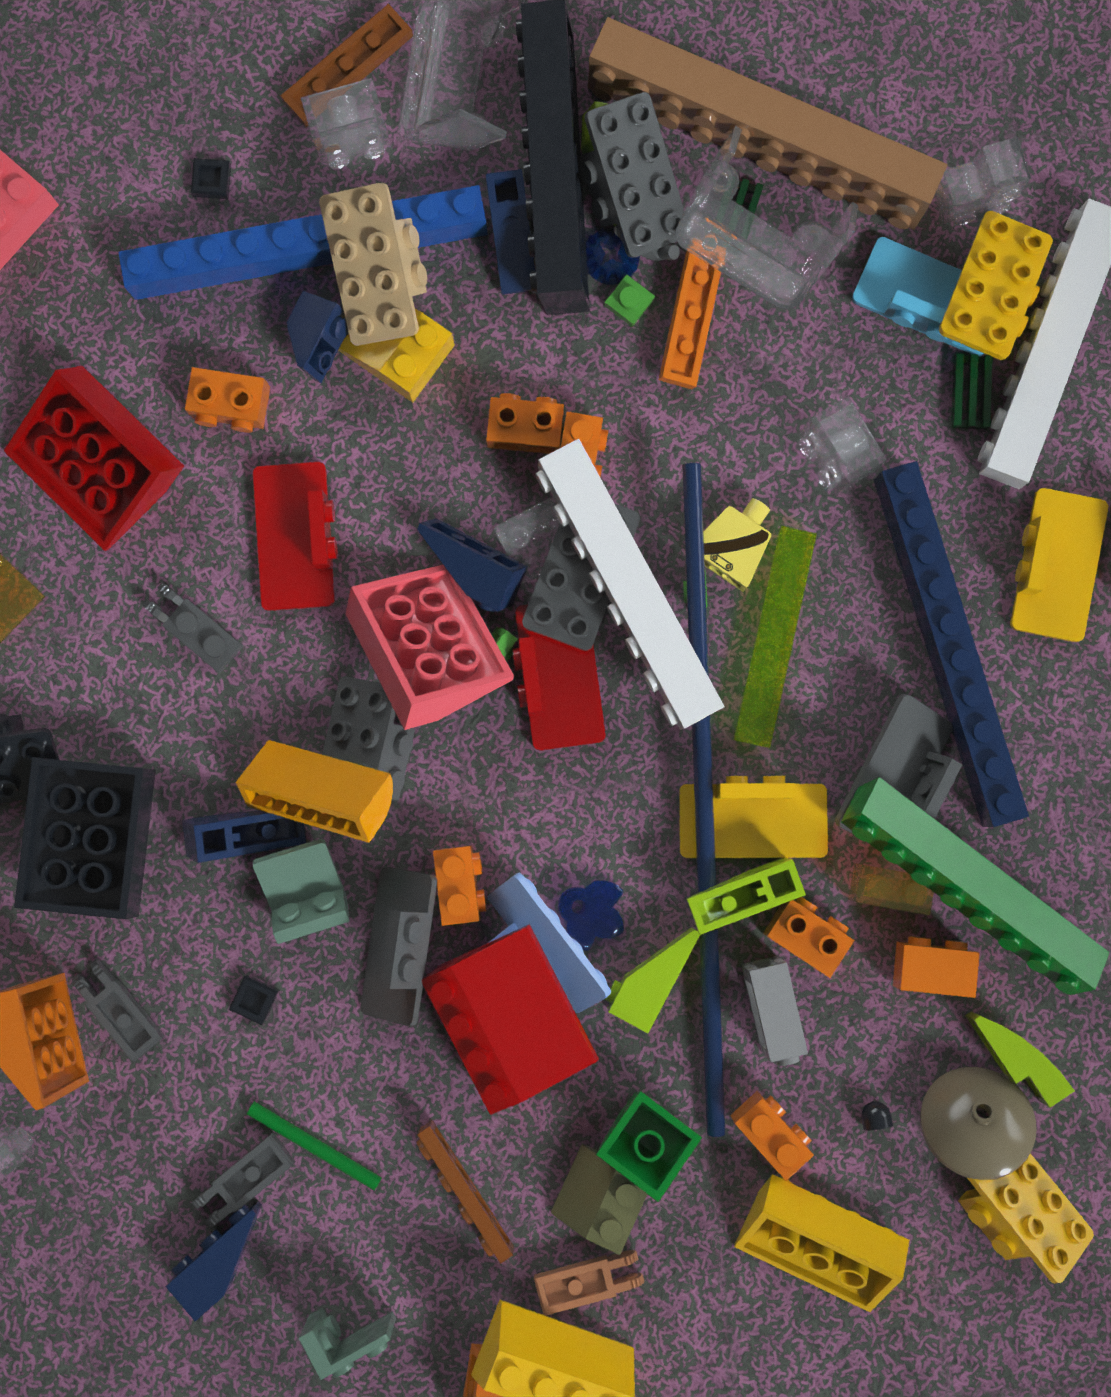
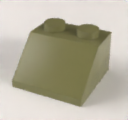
(598, 1201)

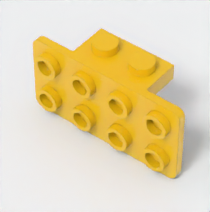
(996, 285)
(1058, 565)
(760, 819)
(1029, 1218)

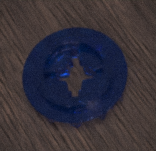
(611, 271)

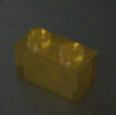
(889, 889)

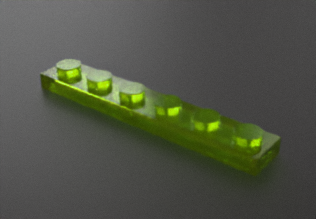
(774, 637)

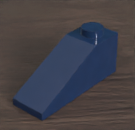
(476, 567)
(239, 834)

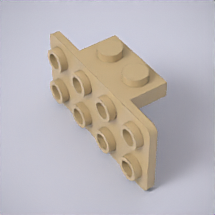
(374, 263)

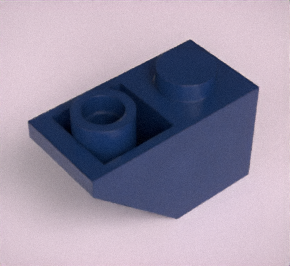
(316, 333)

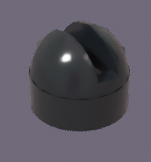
(876, 1116)

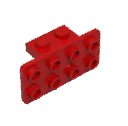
(294, 536)
(558, 690)

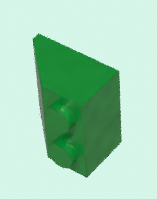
(648, 1145)

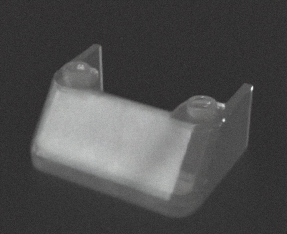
(446, 72)
(748, 247)

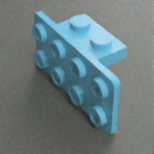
(908, 289)

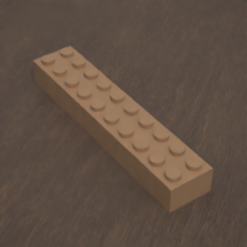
(775, 127)

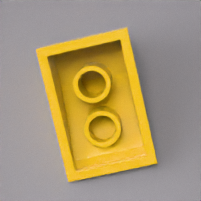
(404, 362)

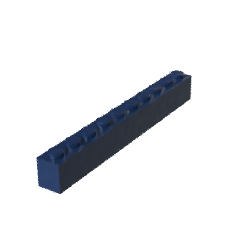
(950, 645)

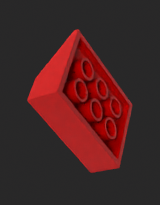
(92, 455)
(509, 1019)

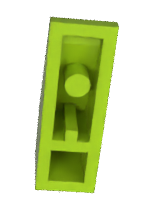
(746, 895)
(649, 984)

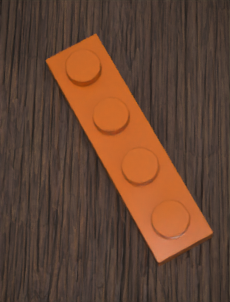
(690, 323)

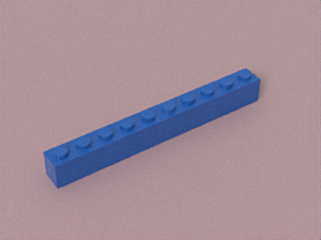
(285, 246)

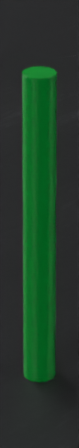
(314, 1145)

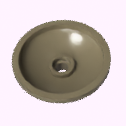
(974, 1144)

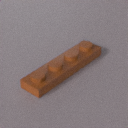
(351, 59)
(472, 1205)

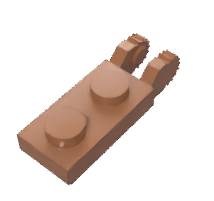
(585, 1282)

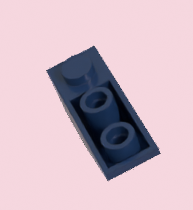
(510, 230)
(208, 1276)

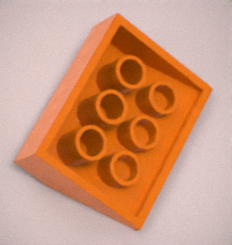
(41, 1040)

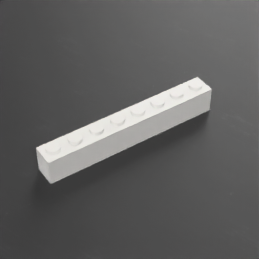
(1051, 347)
(628, 584)

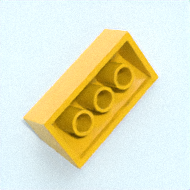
(823, 1244)
(550, 1358)

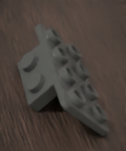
(631, 175)
(564, 598)
(364, 730)
(910, 757)
(398, 945)

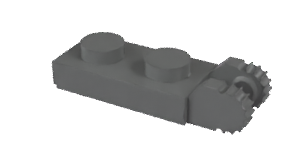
(196, 630)
(119, 1012)
(247, 1177)

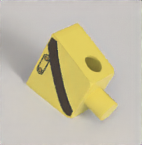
(737, 543)

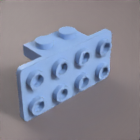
(520, 906)

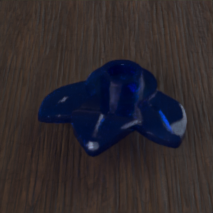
(597, 913)

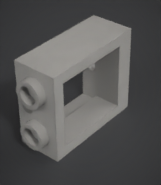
(774, 1010)

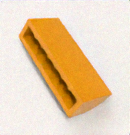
(317, 790)

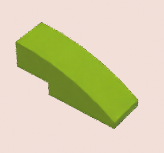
(1021, 1060)

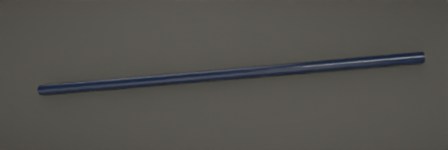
(704, 803)

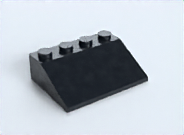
(85, 838)

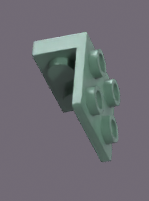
(302, 890)
(337, 1357)

